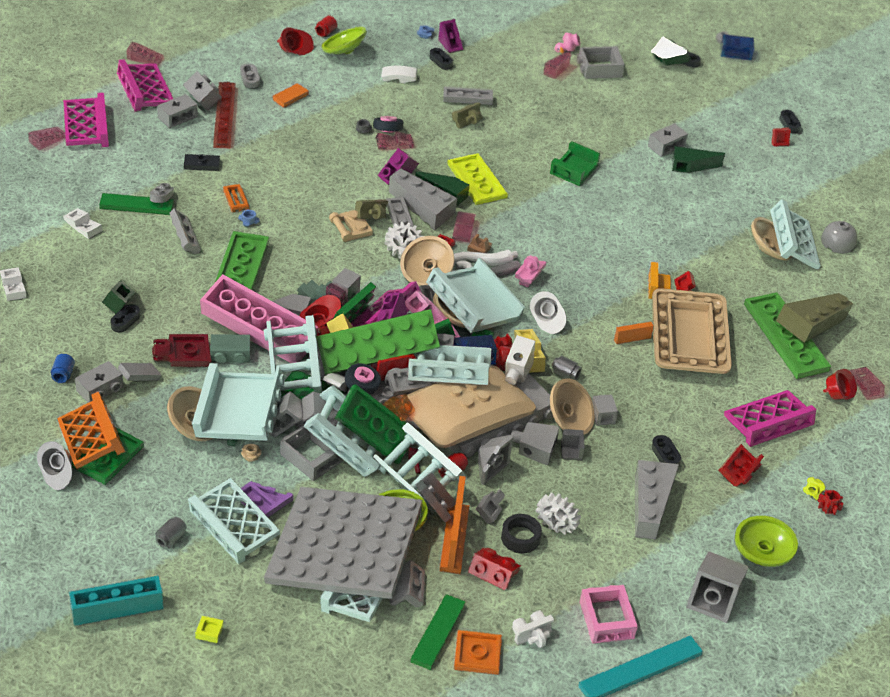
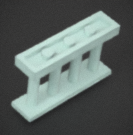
(310, 347)
(452, 365)
(336, 440)
(425, 448)

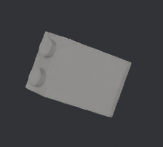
(717, 586)

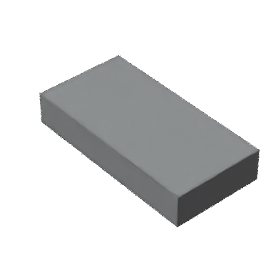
(139, 371)

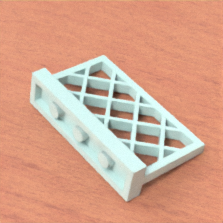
(794, 237)
(220, 532)
(330, 599)

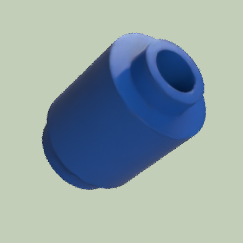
(62, 368)

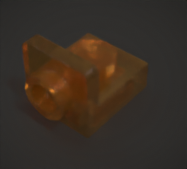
(401, 406)

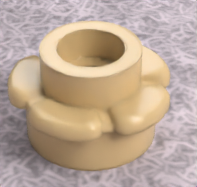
(251, 452)

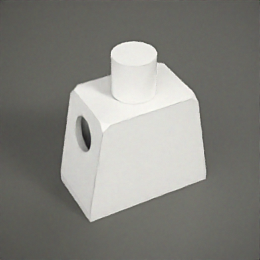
(517, 367)

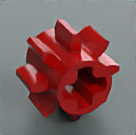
(830, 502)

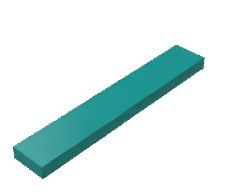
(641, 668)

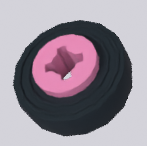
(388, 124)
(364, 377)

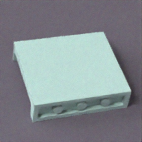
(476, 296)
(237, 404)

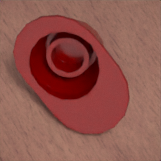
(295, 41)
(322, 309)
(841, 385)

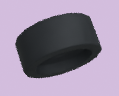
(519, 545)

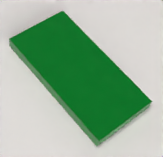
(371, 421)

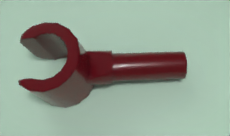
(412, 451)

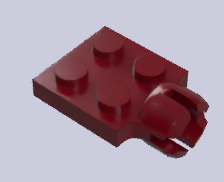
(183, 350)

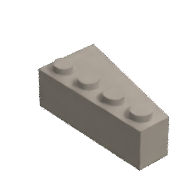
(423, 198)
(652, 493)

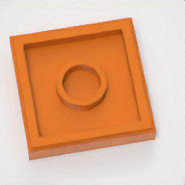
(478, 652)

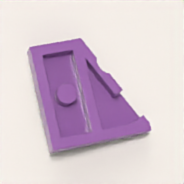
(266, 497)

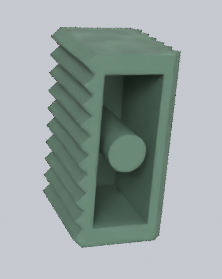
(230, 348)

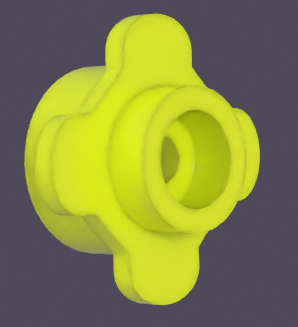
(817, 484)

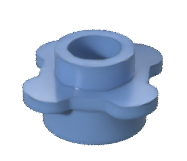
(425, 31)
(248, 217)

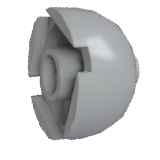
(839, 237)

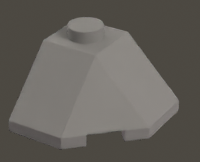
(494, 457)

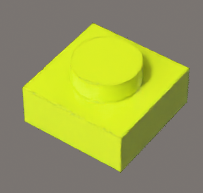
(209, 629)

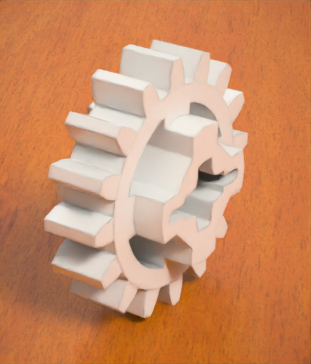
(395, 237)
(558, 513)

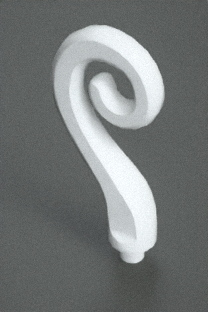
(493, 259)

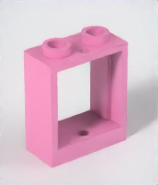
(611, 630)

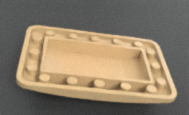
(691, 331)
(463, 411)

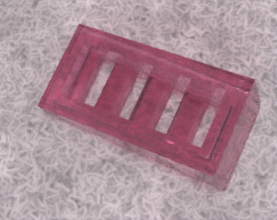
(142, 54)
(557, 65)
(42, 138)
(872, 388)

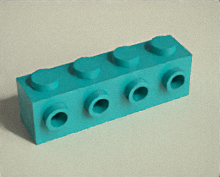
(116, 600)

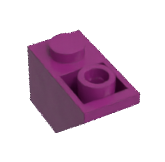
(398, 160)
(392, 307)

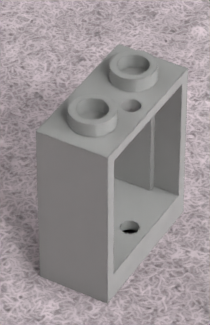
(600, 54)
(314, 468)

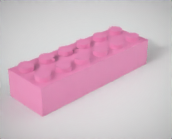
(247, 314)

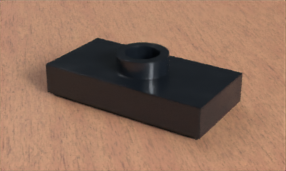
(201, 162)

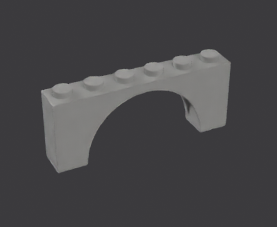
(542, 411)

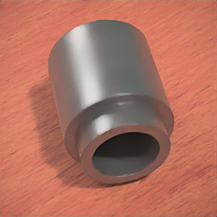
(566, 368)
(170, 532)

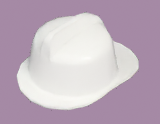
(547, 305)

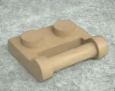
(358, 227)

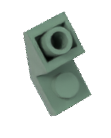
(312, 290)

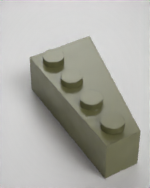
(814, 315)

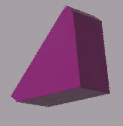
(449, 36)

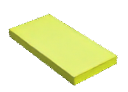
(483, 183)

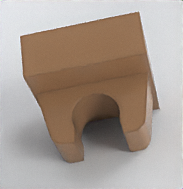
(479, 245)

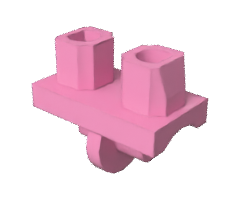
(529, 270)

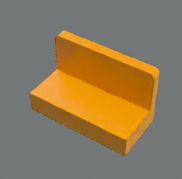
(656, 280)

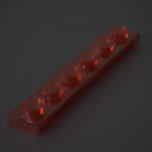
(224, 115)

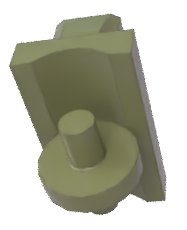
(467, 115)
(371, 209)

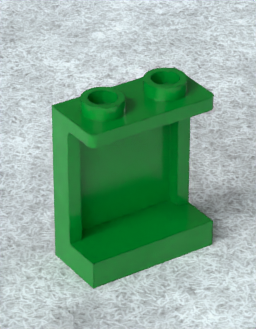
(575, 164)

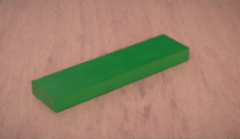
(134, 204)
(437, 632)

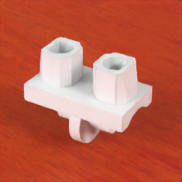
(533, 632)

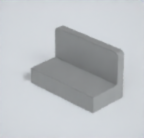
(410, 585)

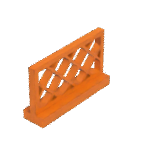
(103, 425)
(455, 533)

